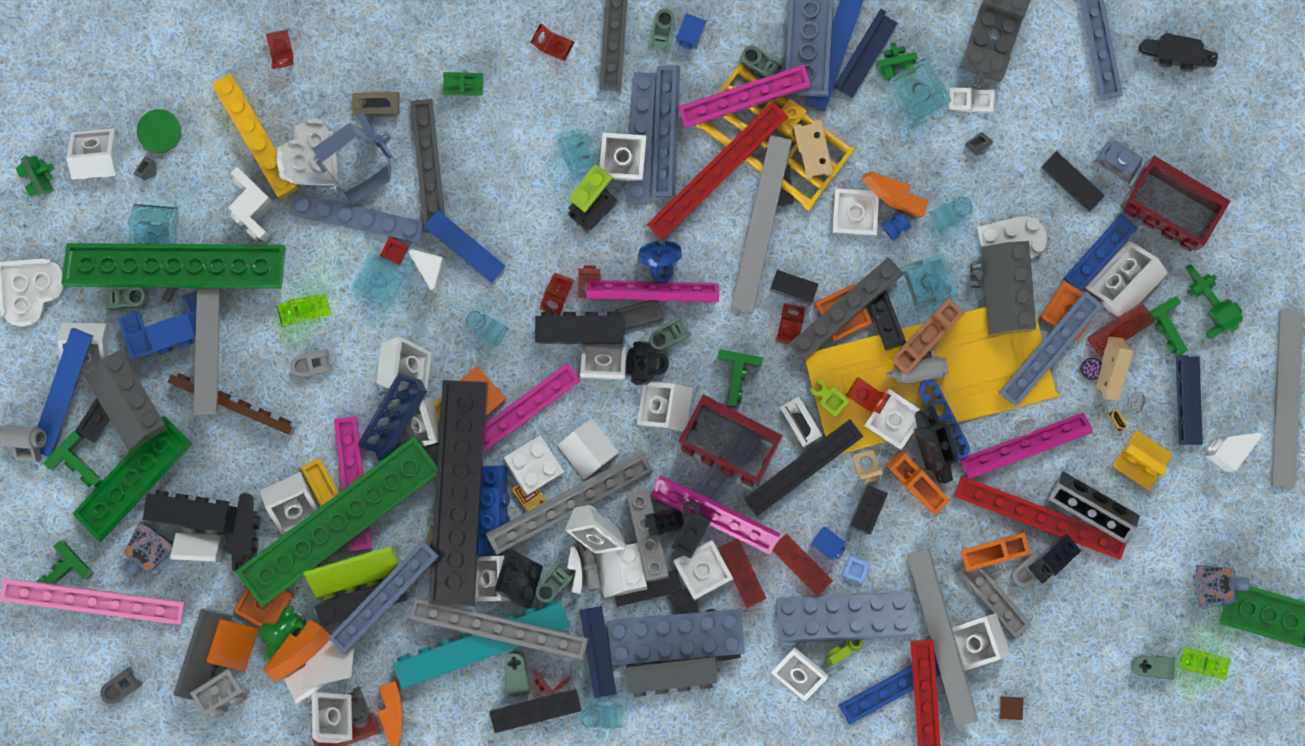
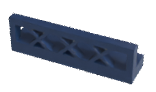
(865, 54)
(1189, 400)
(401, 416)
(598, 652)

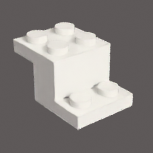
(250, 206)

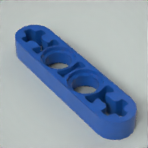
(948, 416)

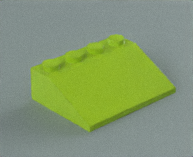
(353, 572)

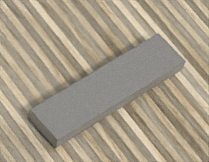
(995, 600)

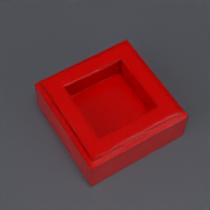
(394, 251)

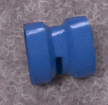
(894, 226)

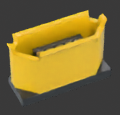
(1118, 420)

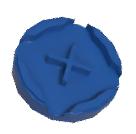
(660, 256)

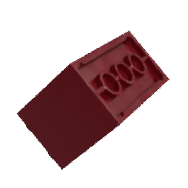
(1185, 185)
(739, 420)

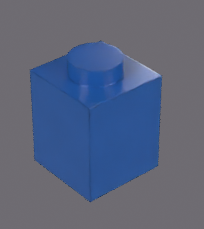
(690, 31)
(828, 543)

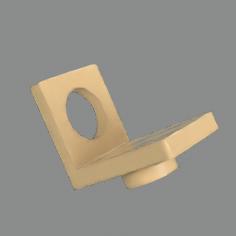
(870, 474)

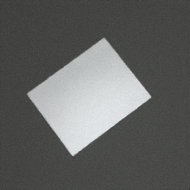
(328, 665)

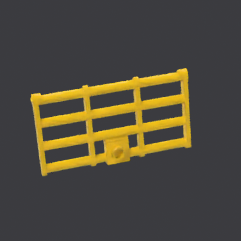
(795, 114)

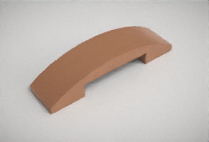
(927, 336)

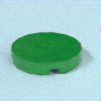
(159, 131)

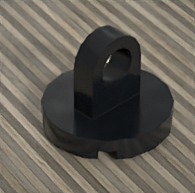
(642, 363)

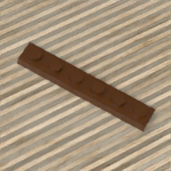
(241, 407)

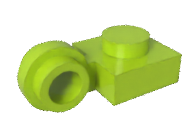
(837, 654)

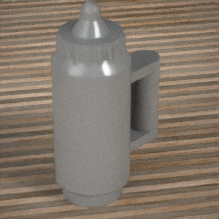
(925, 370)
(23, 437)

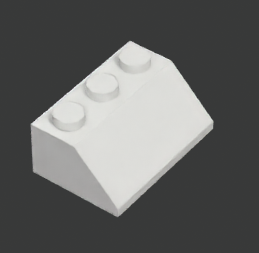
(1126, 279)

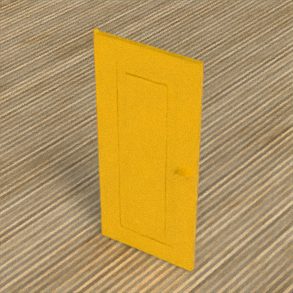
(976, 372)

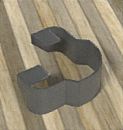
(977, 271)

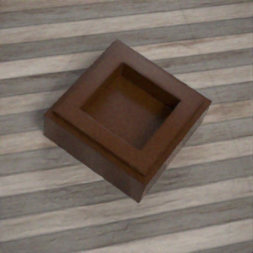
(1011, 708)

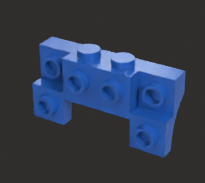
(161, 335)
(493, 505)

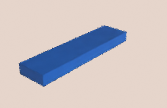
(464, 246)
(1100, 253)

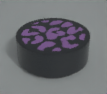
(1091, 368)

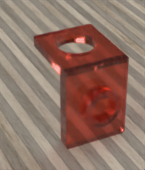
(552, 44)
(280, 49)
(588, 272)
(556, 291)
(790, 324)
(867, 396)
(543, 685)

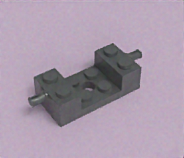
(989, 56)

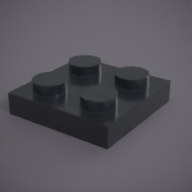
(518, 578)

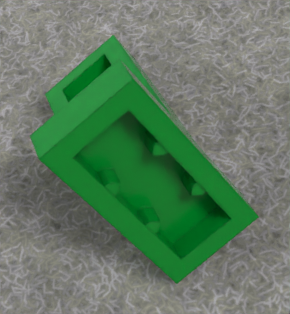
(1166, 327)
(739, 372)
(72, 461)
(61, 568)

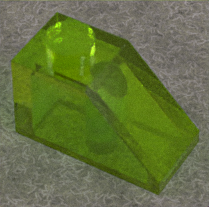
(303, 310)
(1205, 663)

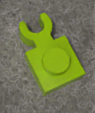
(831, 400)

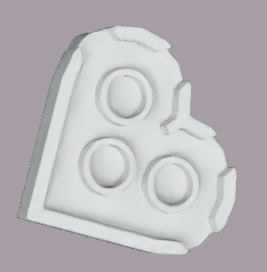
(298, 161)
(1013, 230)
(26, 289)

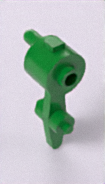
(1225, 314)

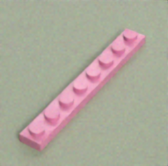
(91, 601)

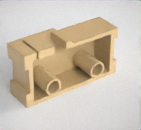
(813, 149)
(1114, 368)

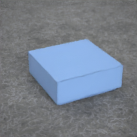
(856, 569)

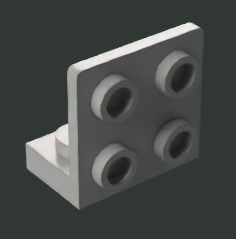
(219, 694)

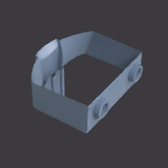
(344, 136)

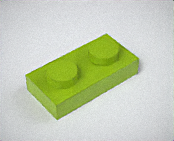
(590, 188)

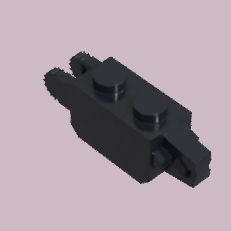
(1179, 51)
(935, 444)
(242, 540)

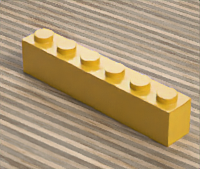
(253, 133)

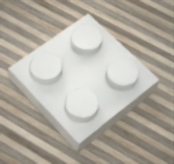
(855, 212)
(895, 421)
(533, 465)
(703, 571)

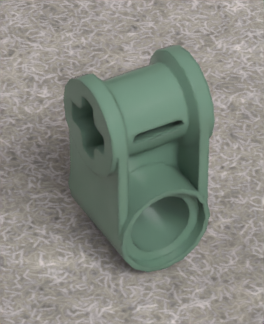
(662, 32)
(762, 63)
(122, 298)
(670, 334)
(554, 582)
(1157, 667)
(516, 678)

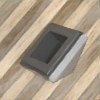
(979, 144)
(146, 169)

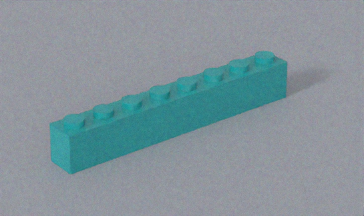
(471, 647)

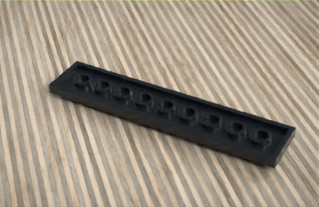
(458, 492)

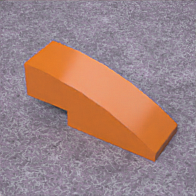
(896, 194)
(917, 482)
(995, 551)
(297, 651)
(393, 715)

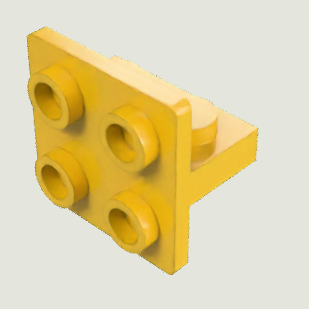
(1142, 460)

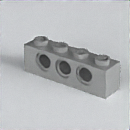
(649, 547)

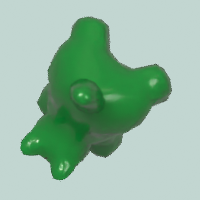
(277, 633)

